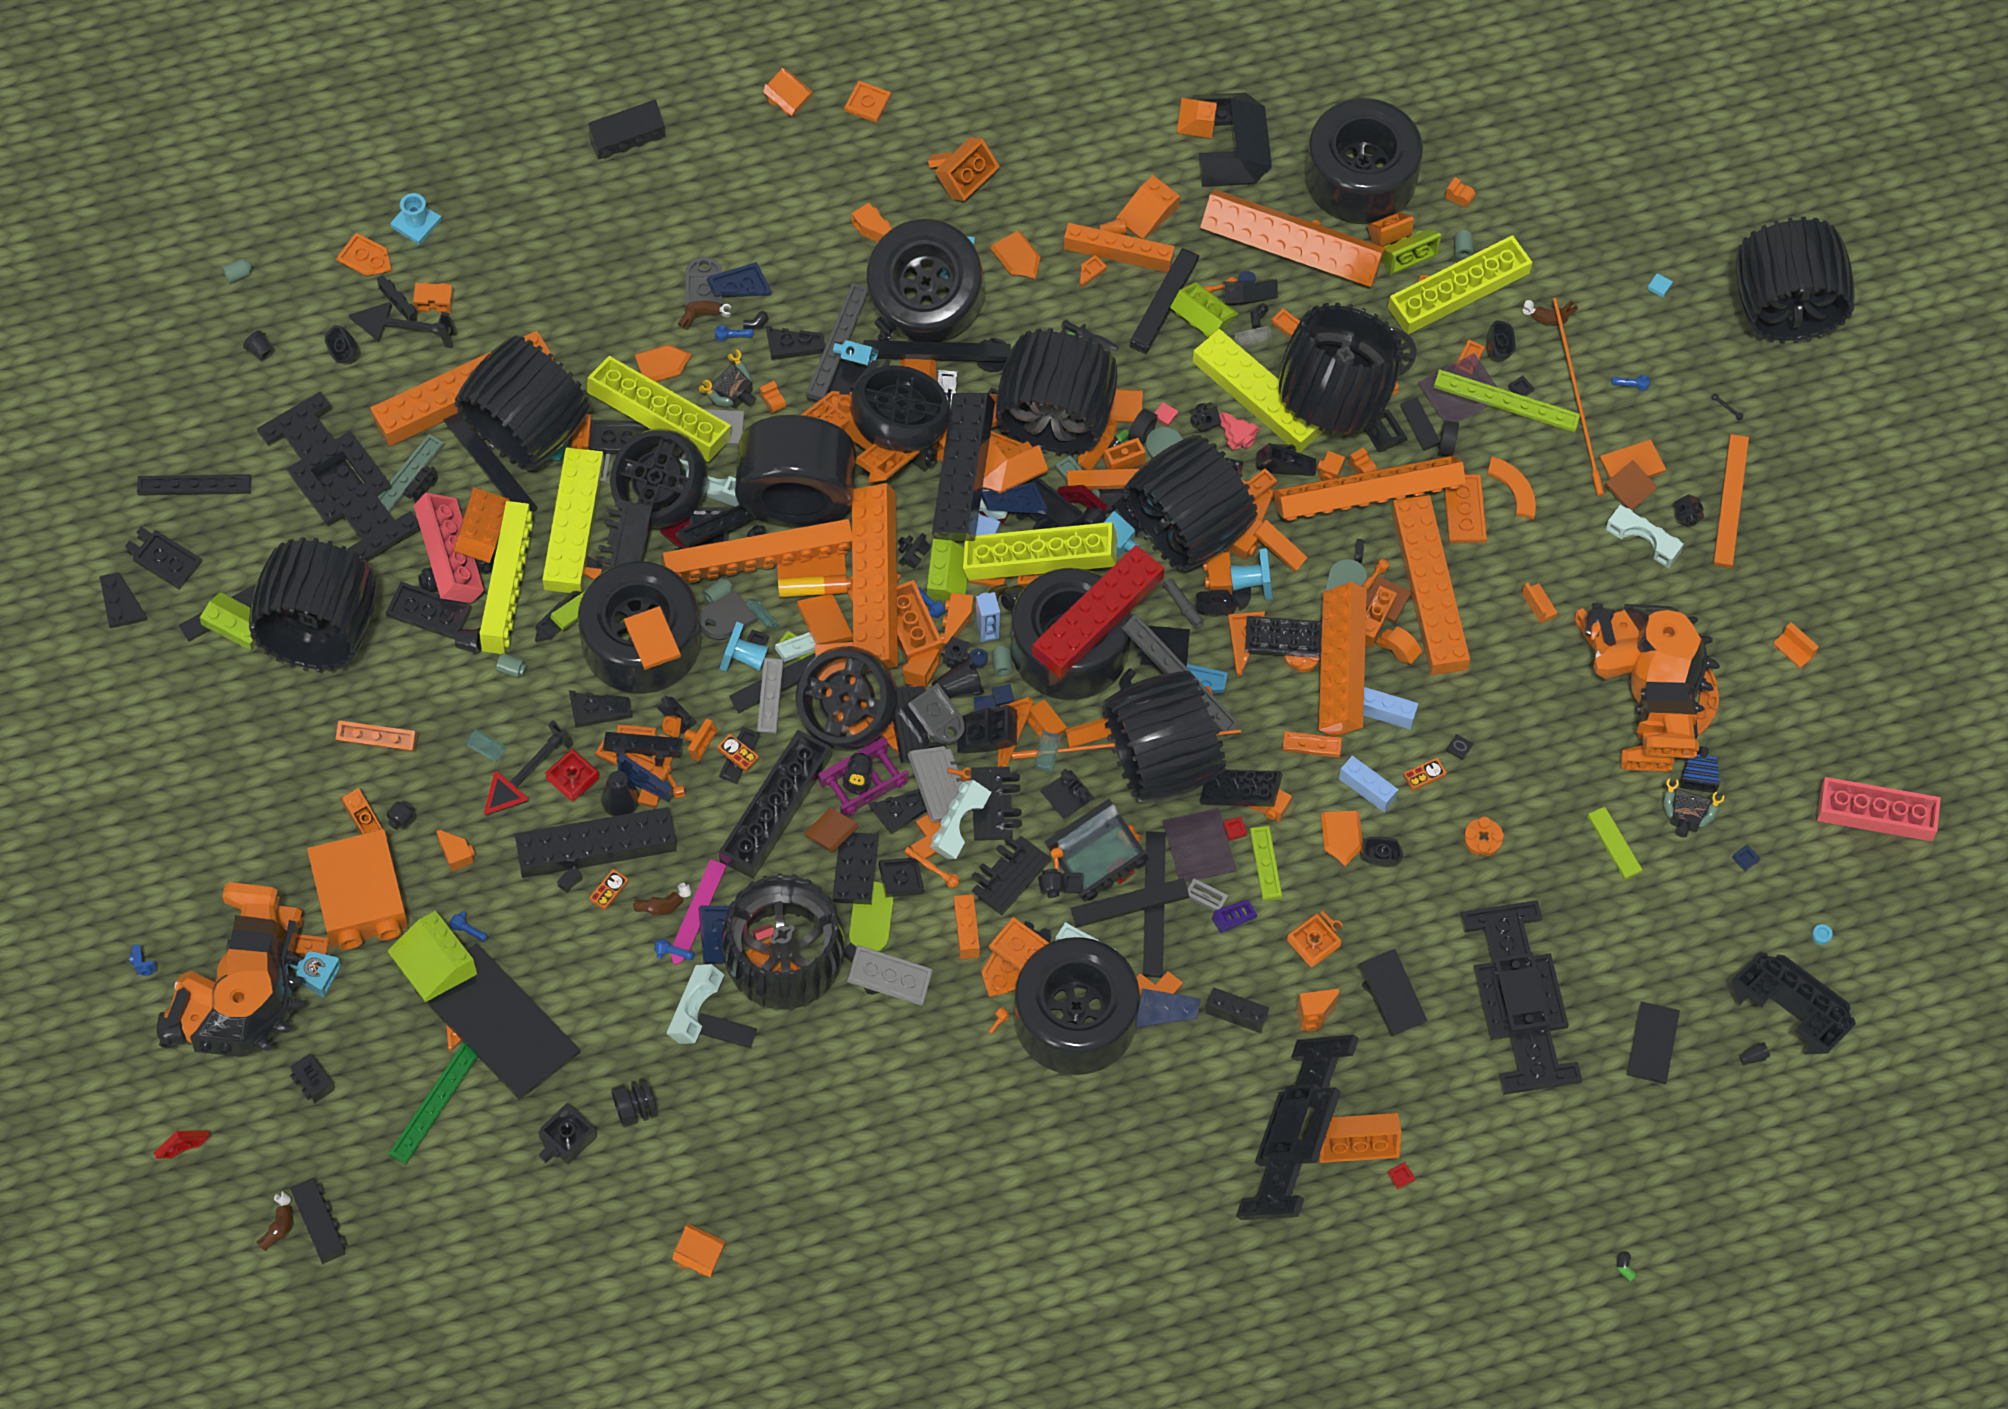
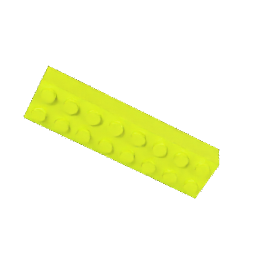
(1459, 285)
(1252, 387)
(656, 406)
(573, 520)
(1040, 551)
(505, 578)

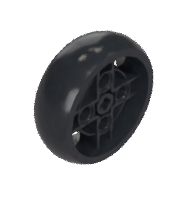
(900, 408)
(630, 464)
(857, 664)

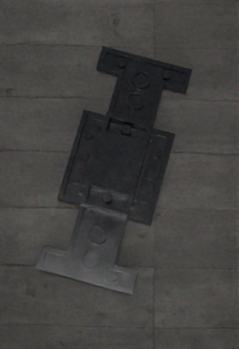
(332, 483)
(1529, 995)
(1280, 1146)

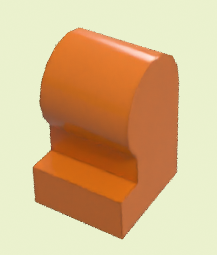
(1460, 193)
(771, 397)
(1361, 462)

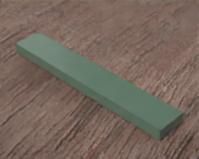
(420, 458)

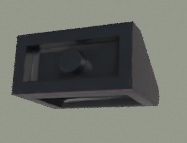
(1381, 437)

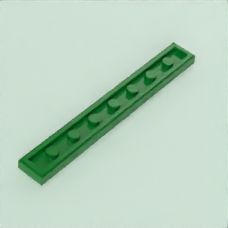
(433, 1104)

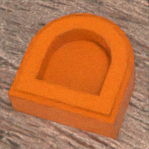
(671, 725)

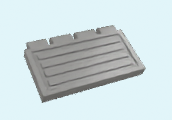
(935, 783)

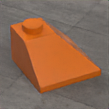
(1196, 117)

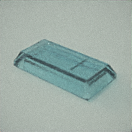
(762, 613)
(485, 745)
(1047, 751)

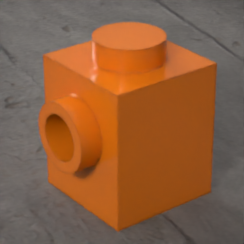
(1331, 466)

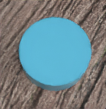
(1822, 934)

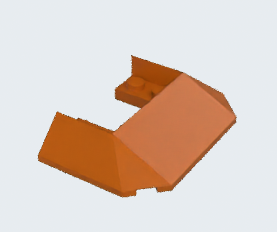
(875, 459)
(1011, 467)

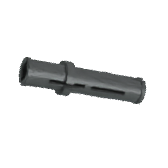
(1188, 609)

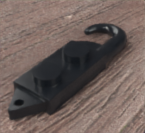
(547, 627)

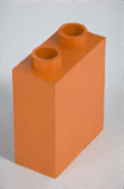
(357, 890)

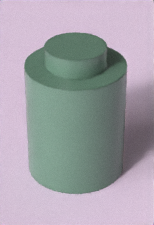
(1463, 244)
(236, 270)
(717, 590)
(1002, 661)
(511, 665)

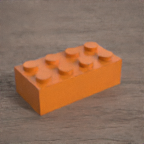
(481, 525)
(914, 624)
(1362, 1138)

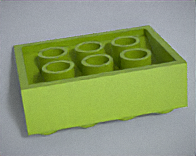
(432, 957)

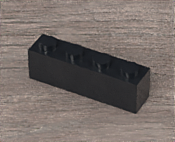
(317, 1221)

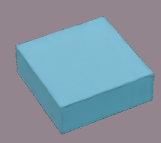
(1660, 285)

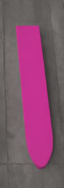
(703, 896)

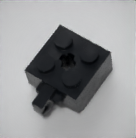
(578, 1135)

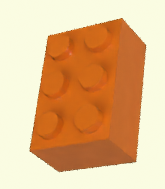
(967, 168)

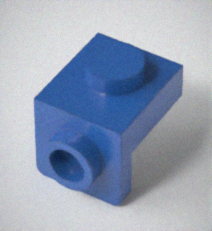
(137, 959)

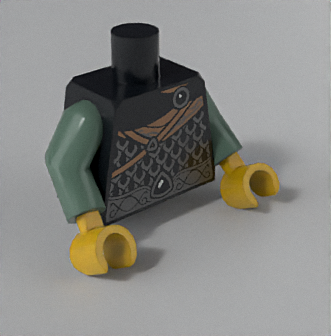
(731, 386)
(1688, 809)

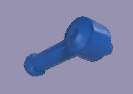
(722, 333)
(1642, 382)
(935, 608)
(459, 923)
(663, 947)

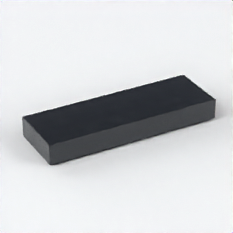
(1420, 424)
(731, 771)
(727, 1030)

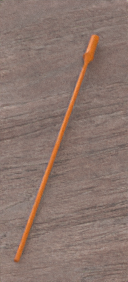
(1595, 474)
(1033, 753)

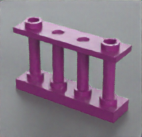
(875, 750)

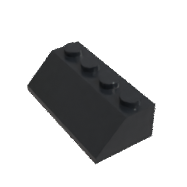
(626, 129)

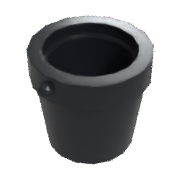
(258, 345)
(468, 640)

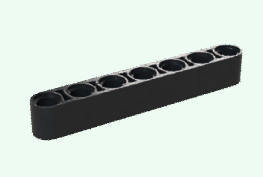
(1160, 305)

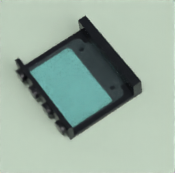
(1099, 848)

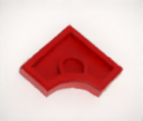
(180, 1142)

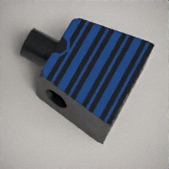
(1701, 773)

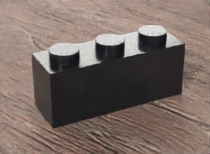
(1237, 1010)

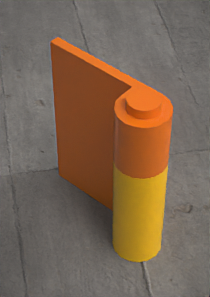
(813, 577)

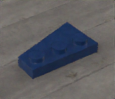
(740, 282)
(1017, 499)
(644, 779)
(711, 926)
(1165, 1007)

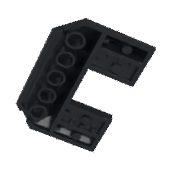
(1250, 142)
(1821, 1011)

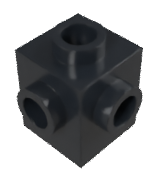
(1205, 416)
(1689, 510)
(955, 652)

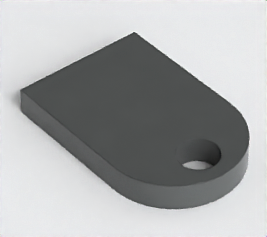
(696, 280)
(724, 615)
(938, 714)

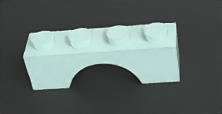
(717, 488)
(1626, 523)
(948, 839)
(702, 983)

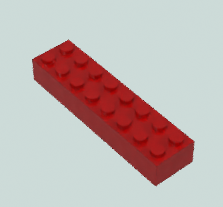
(1098, 611)

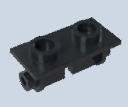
(426, 478)
(671, 707)

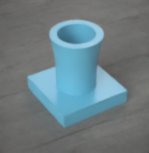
(415, 219)
(1253, 575)
(743, 651)

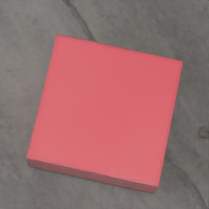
(1166, 414)
(763, 932)

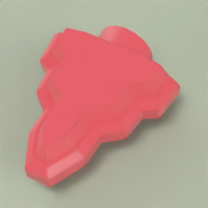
(1238, 432)

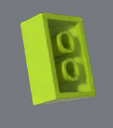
(1411, 250)
(1203, 309)
(946, 570)
(229, 620)

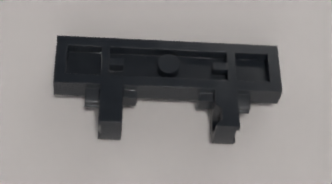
(643, 744)

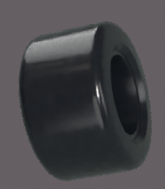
(1355, 186)
(906, 248)
(795, 471)
(627, 592)
(1042, 605)
(1072, 965)

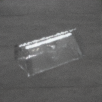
(1253, 337)

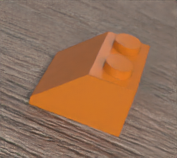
(1391, 229)
(1315, 1008)

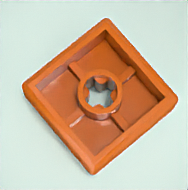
(1314, 929)

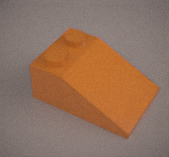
(1149, 207)

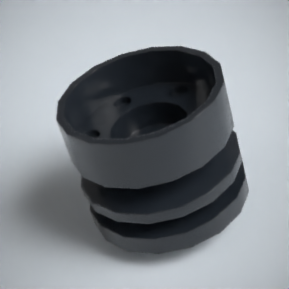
(634, 1102)

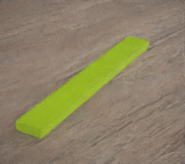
(1506, 400)

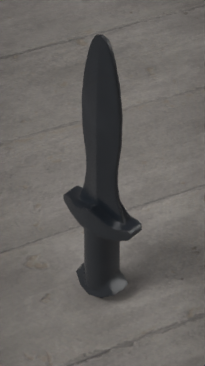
(1084, 333)

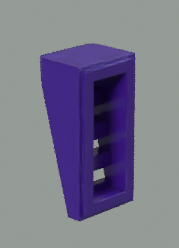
(1223, 921)

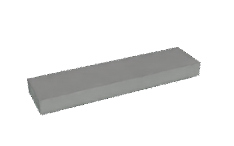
(770, 696)

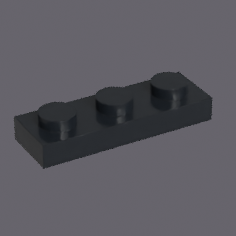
(397, 298)

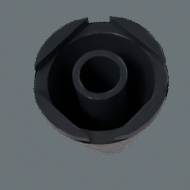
(961, 680)
(619, 795)

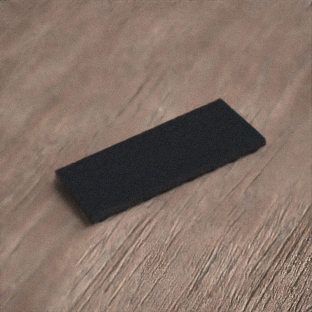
(504, 1026)

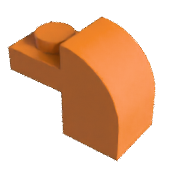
(1401, 643)

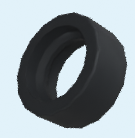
(1143, 425)
(1448, 438)

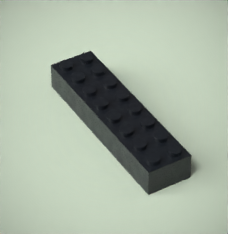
(963, 466)
(775, 804)
(595, 842)

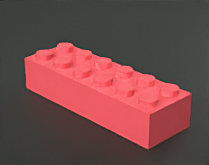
(440, 525)
(1878, 809)

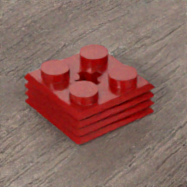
(572, 764)

